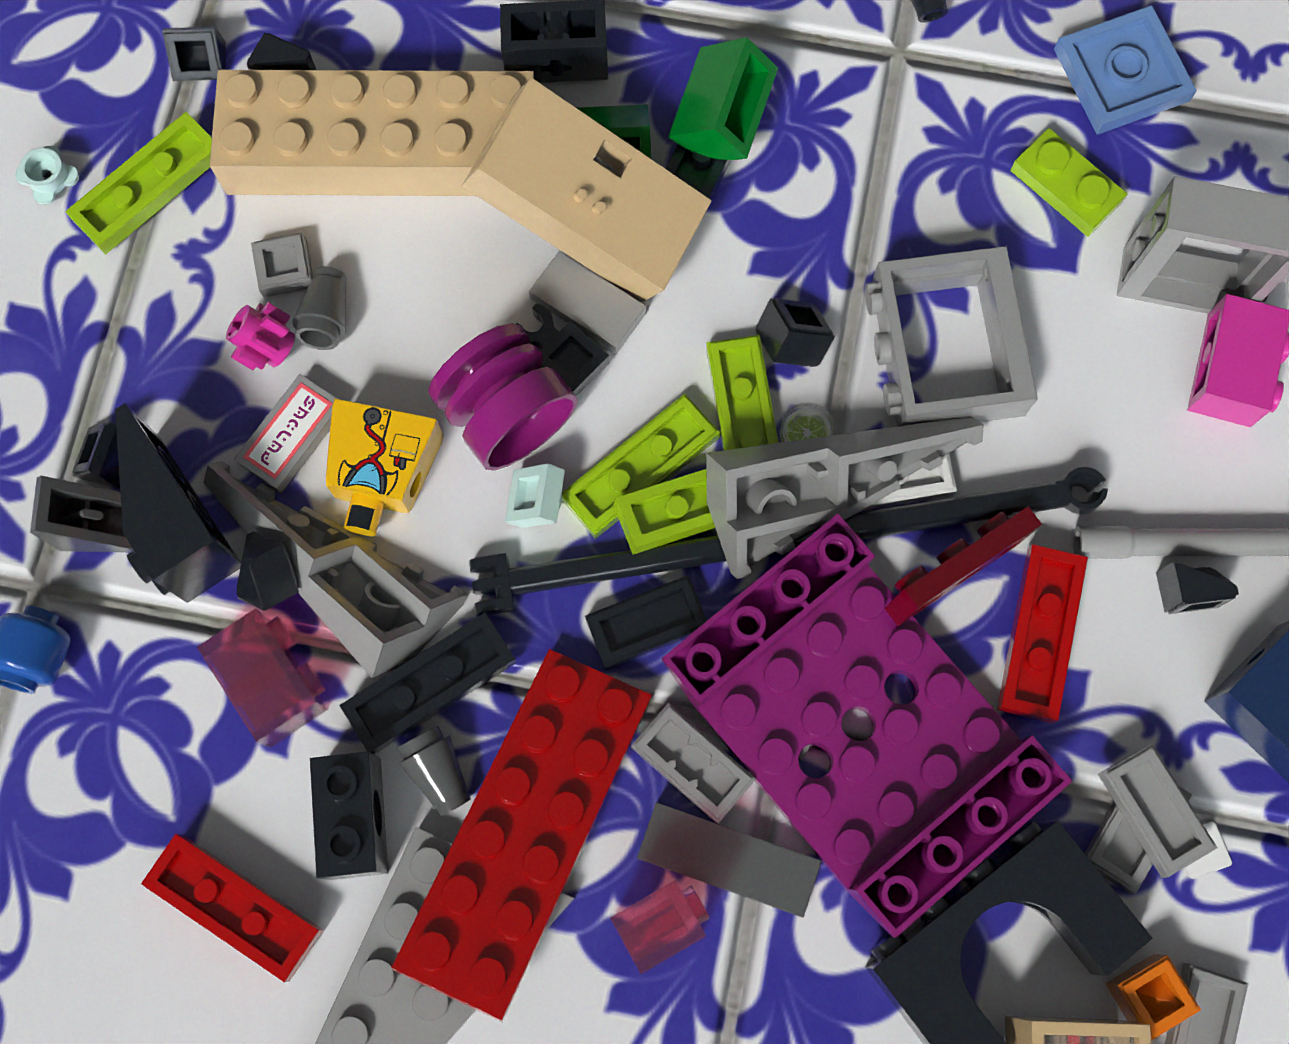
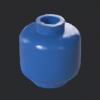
(31, 649)

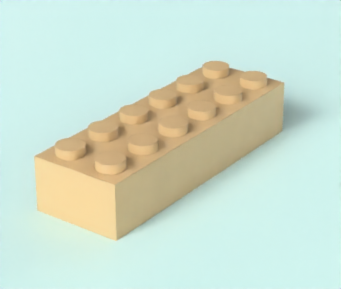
(354, 130)

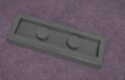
(729, 860)

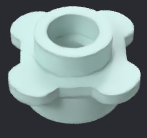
(39, 163)

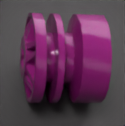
(502, 396)

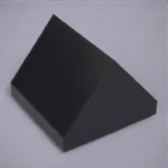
(194, 52)
(99, 456)

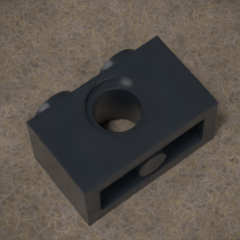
(348, 816)

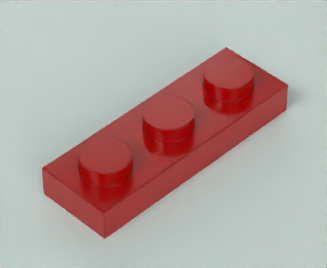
(1042, 634)
(232, 907)

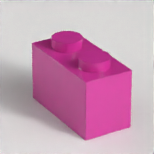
(1240, 361)

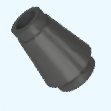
(322, 310)
(435, 770)

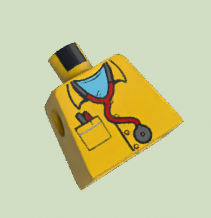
(378, 460)

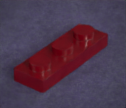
(960, 563)

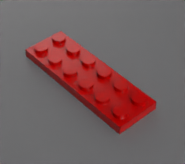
(522, 836)

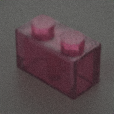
(264, 677)
(661, 925)

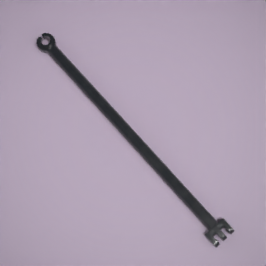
(708, 550)

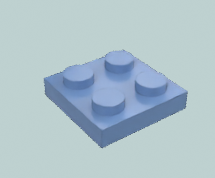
(1124, 69)

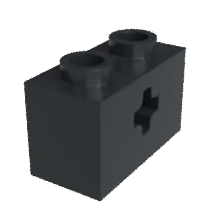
(555, 40)

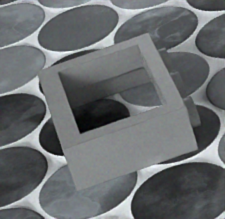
(1211, 213)
(1003, 323)

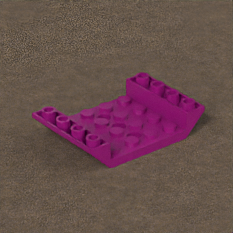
(931, 781)

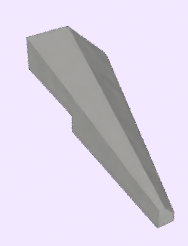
(784, 490)
(365, 600)

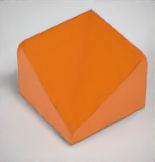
(1153, 994)

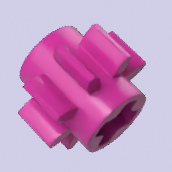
(260, 336)

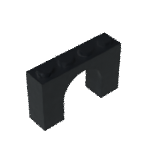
(1040, 872)

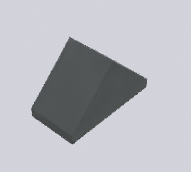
(78, 517)

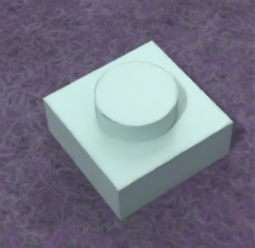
(535, 496)

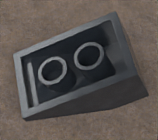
(164, 517)

